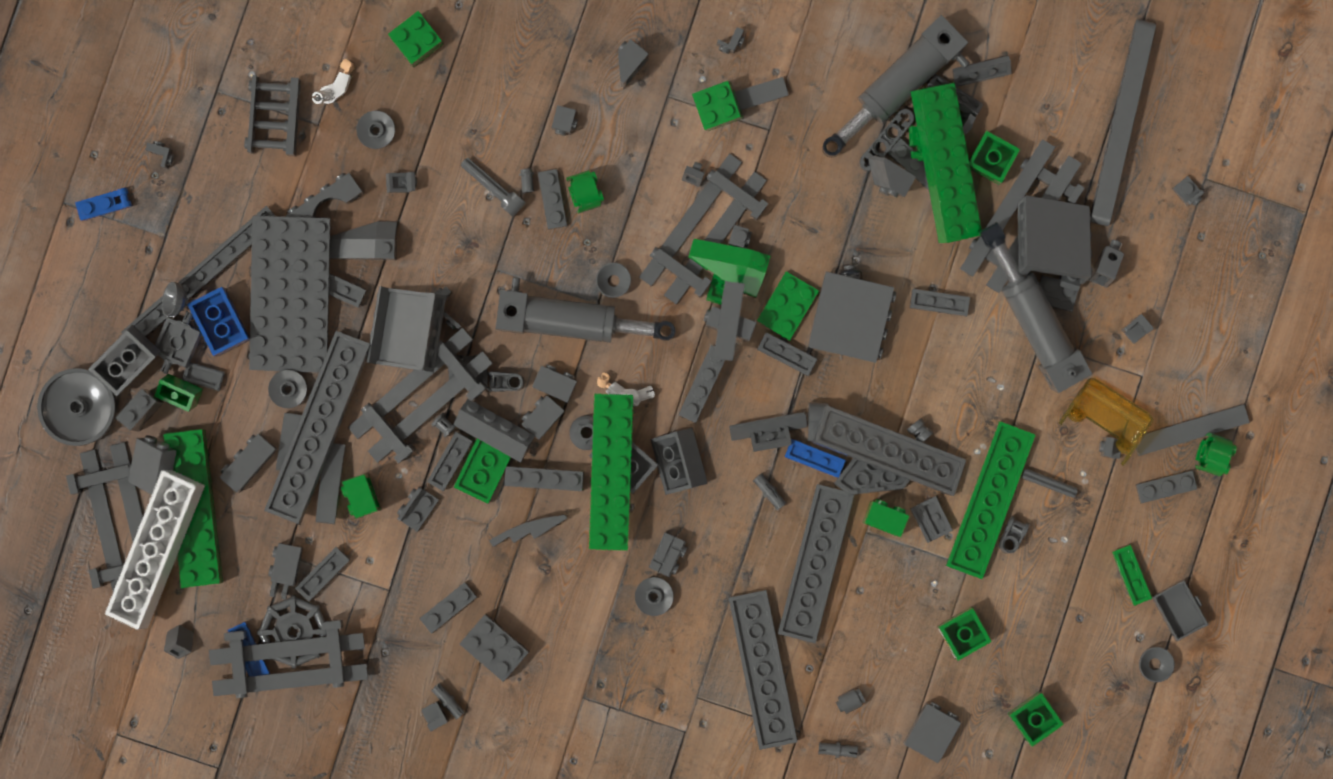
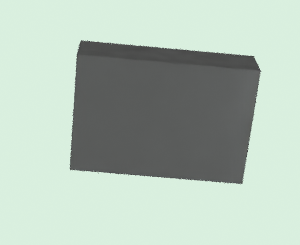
(1180, 610)

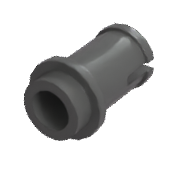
(527, 180)

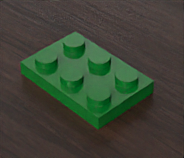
(787, 306)
(482, 471)

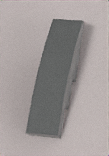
(330, 485)
(535, 527)

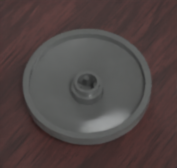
(76, 407)

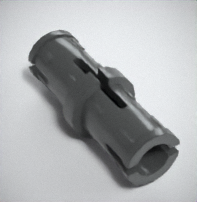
(769, 491)
(448, 701)
(838, 750)

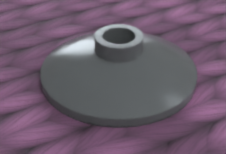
(370, 121)
(277, 389)
(644, 601)

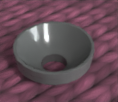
(609, 270)
(174, 299)
(575, 432)
(1166, 664)

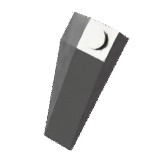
(366, 242)

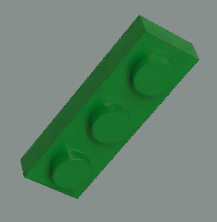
(1131, 575)

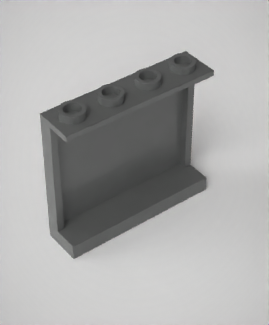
(1054, 238)
(851, 317)
(406, 329)

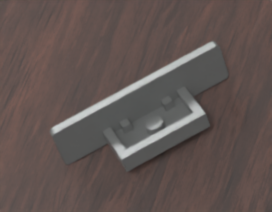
(769, 432)

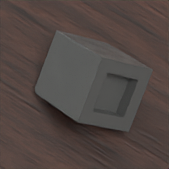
(1137, 328)
(179, 642)
(434, 716)

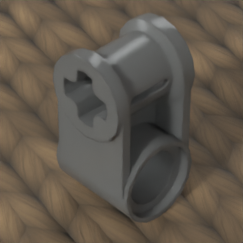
(501, 382)
(1013, 534)

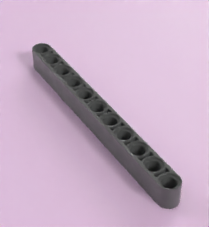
(1122, 122)

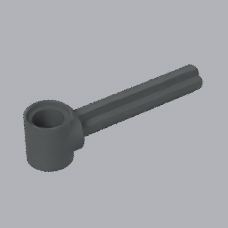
(509, 201)

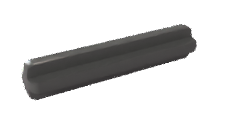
(1049, 483)

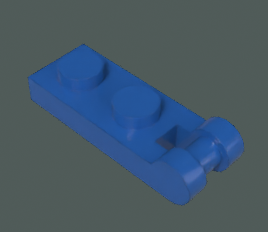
(103, 204)

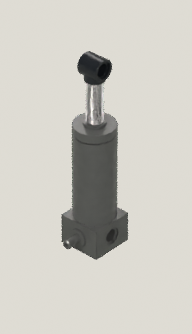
(904, 75)
(568, 318)
(1059, 360)

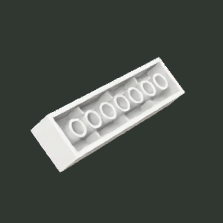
(154, 549)

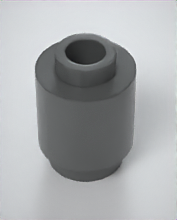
(850, 701)

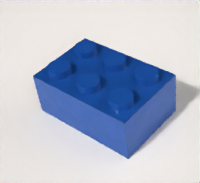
(218, 321)

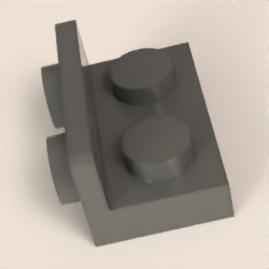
(417, 509)

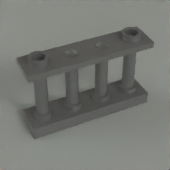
(291, 107)

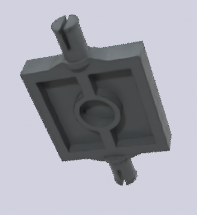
(177, 342)

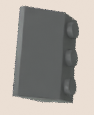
(679, 461)

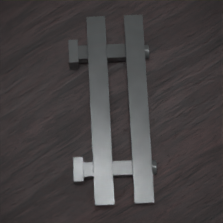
(1032, 170)
(743, 199)
(393, 437)
(94, 481)
(332, 644)

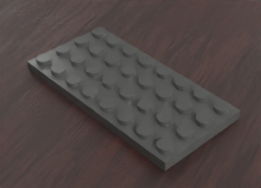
(289, 293)

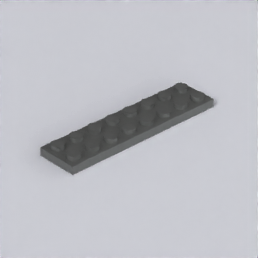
(889, 450)
(815, 563)
(762, 669)

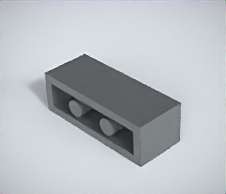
(247, 462)

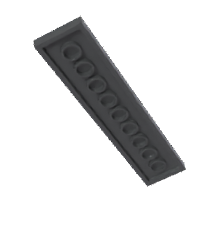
(318, 428)

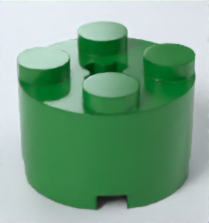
(584, 191)
(1215, 454)

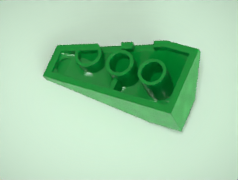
(731, 263)

